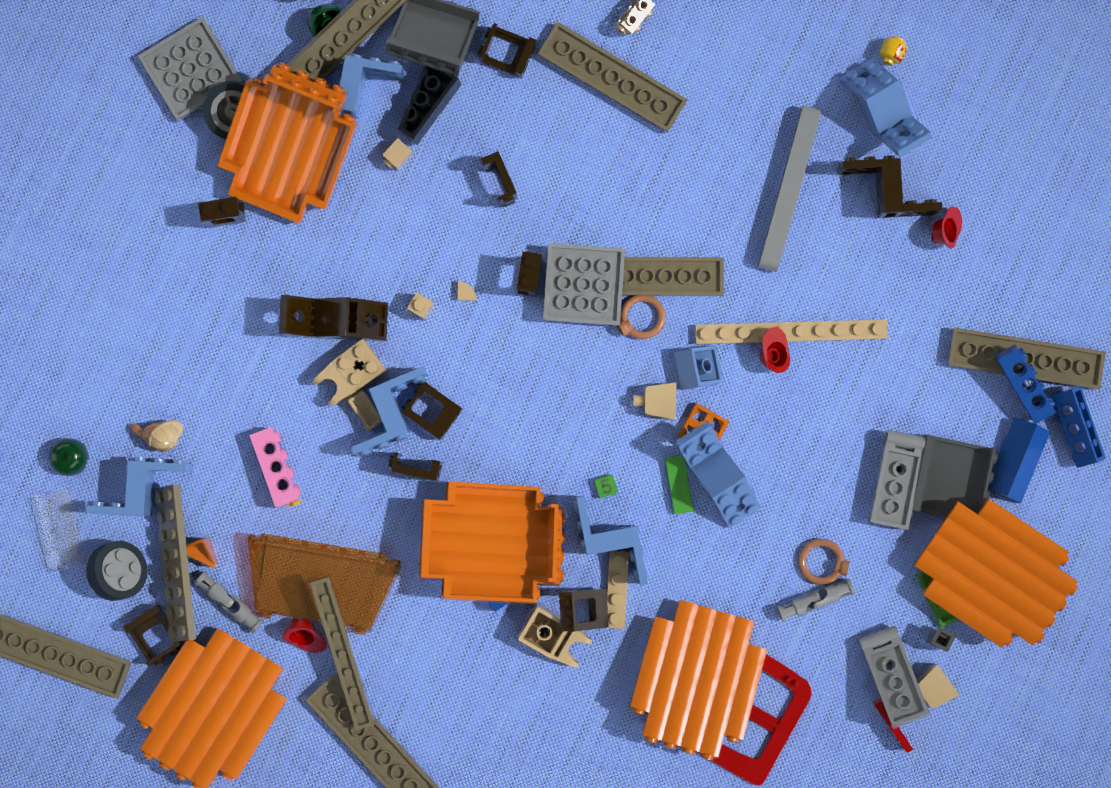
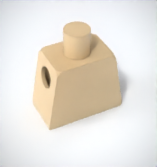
(658, 401)
(936, 687)

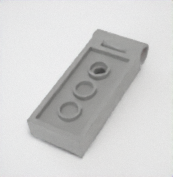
(893, 490)
(896, 685)

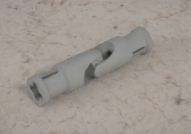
(218, 593)
(812, 601)

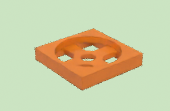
(709, 417)

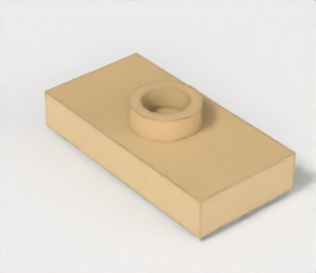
(365, 410)

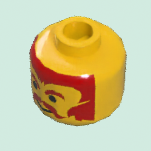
(893, 50)

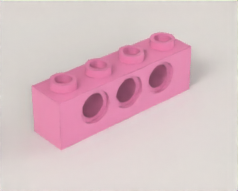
(260, 441)

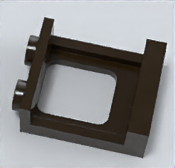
(521, 58)
(495, 160)
(221, 212)
(529, 273)
(445, 418)
(434, 474)
(597, 610)
(145, 622)

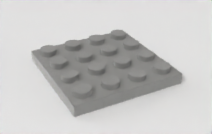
(188, 67)
(584, 284)

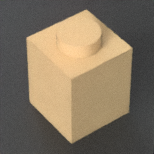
(397, 155)
(420, 306)

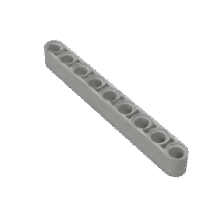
(789, 188)

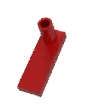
(897, 732)

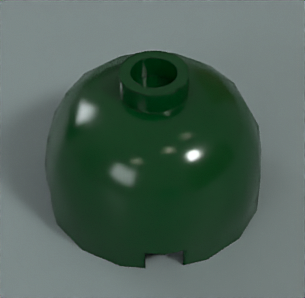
(320, 17)
(68, 457)

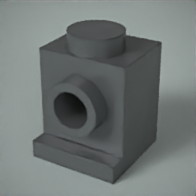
(941, 638)

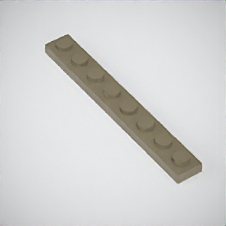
(342, 653)

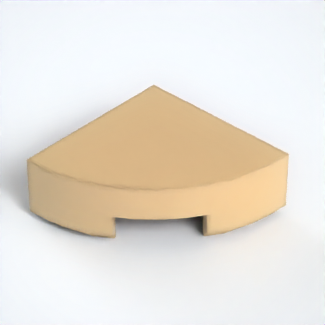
(465, 292)

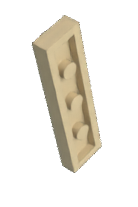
(617, 588)

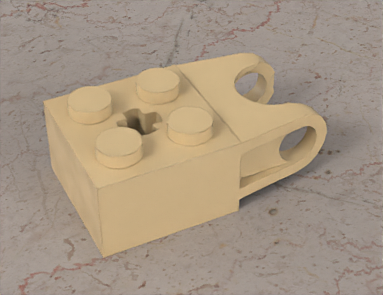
(345, 375)
(555, 642)

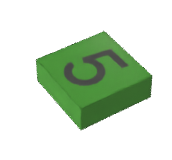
(606, 486)

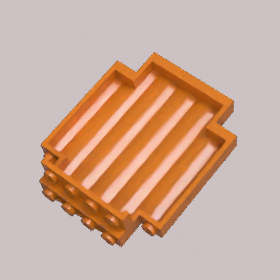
(287, 142)
(491, 543)
(996, 573)
(697, 680)
(211, 710)

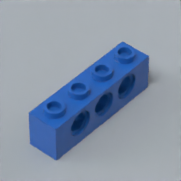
(1036, 411)
(1087, 432)

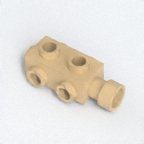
(634, 16)

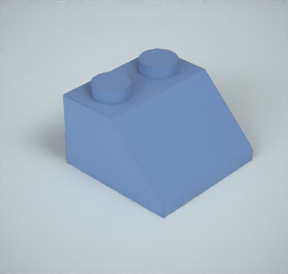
(698, 367)

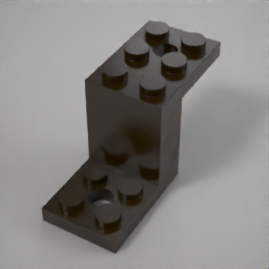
(889, 187)
(333, 318)

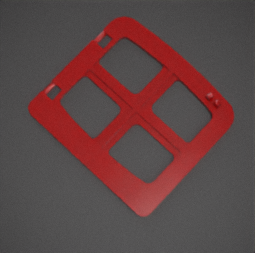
(757, 769)

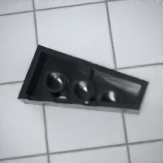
(427, 102)

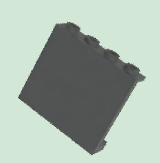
(433, 34)
(951, 474)

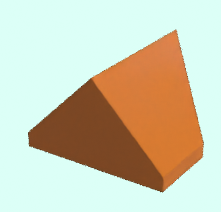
(203, 552)

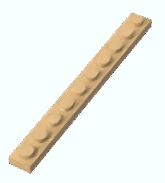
(793, 330)

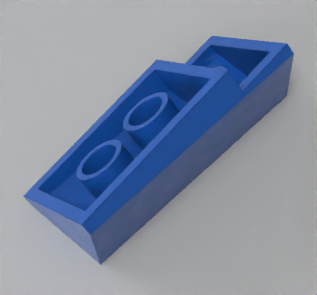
(1018, 459)

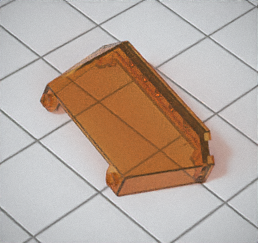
(287, 566)

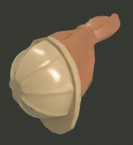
(160, 435)

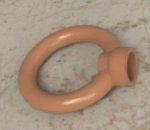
(626, 327)
(841, 565)

